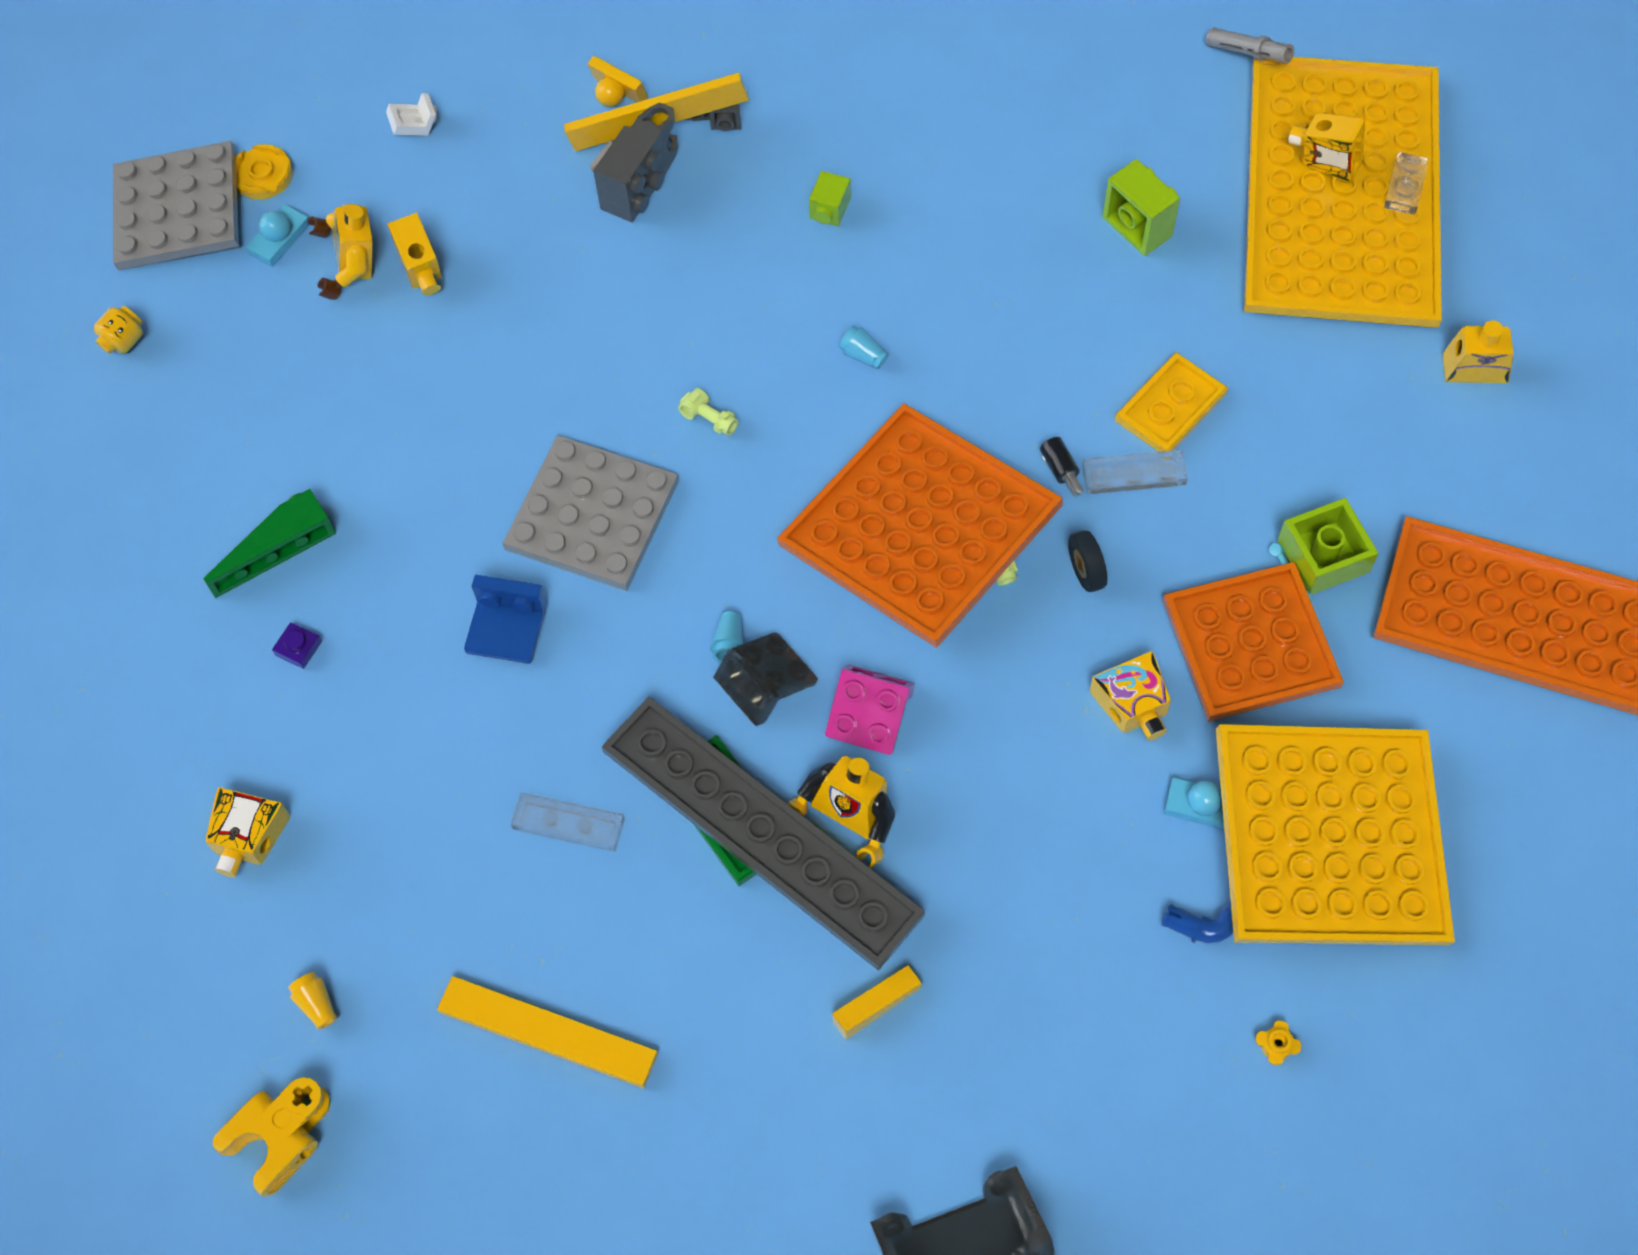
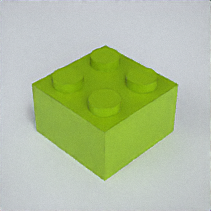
(1141, 207)
(1328, 546)

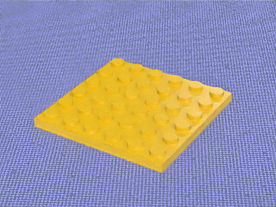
(1333, 836)

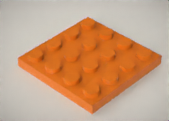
(1252, 641)

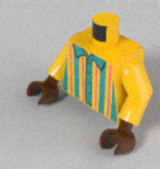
(351, 244)

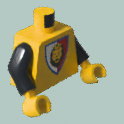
(853, 798)

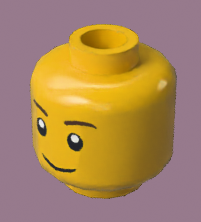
(118, 330)

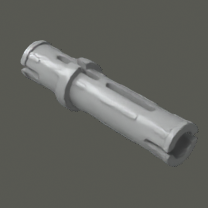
(1261, 48)

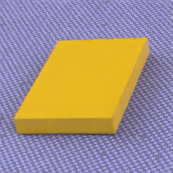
(1171, 404)

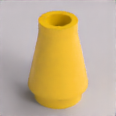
(313, 999)

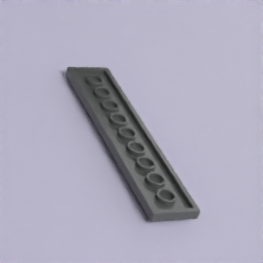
(764, 833)

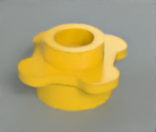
(1275, 1053)

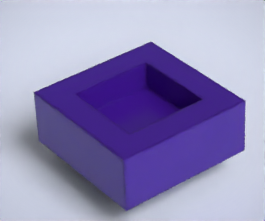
(296, 645)

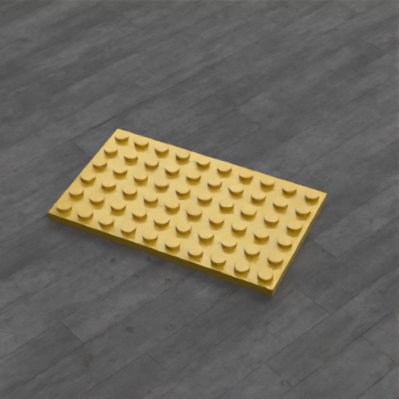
(1327, 242)

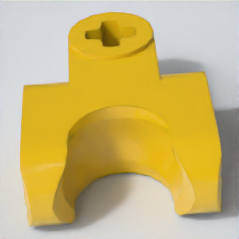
(283, 1126)

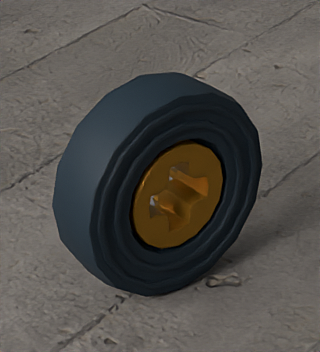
(1087, 561)

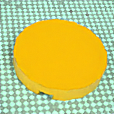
(263, 172)

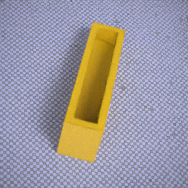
(875, 1002)

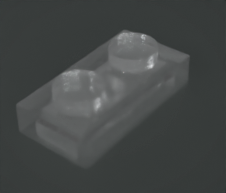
(1406, 183)

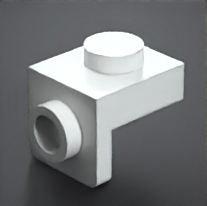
(412, 119)

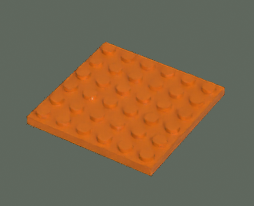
(920, 524)

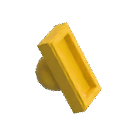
(614, 84)

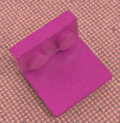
(868, 709)

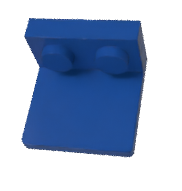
(505, 619)

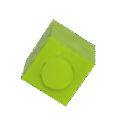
(829, 198)

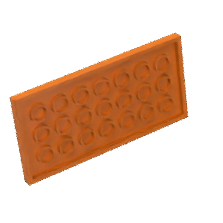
(1513, 614)

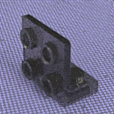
(761, 675)

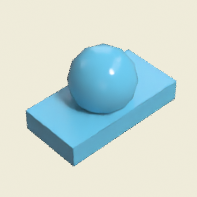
(276, 234)
(1195, 802)

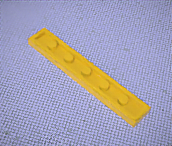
(685, 104)
(548, 1032)

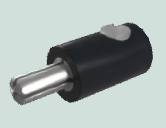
(1061, 464)

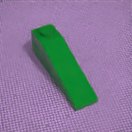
(280, 536)

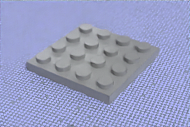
(175, 205)
(591, 512)

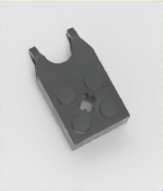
(636, 164)

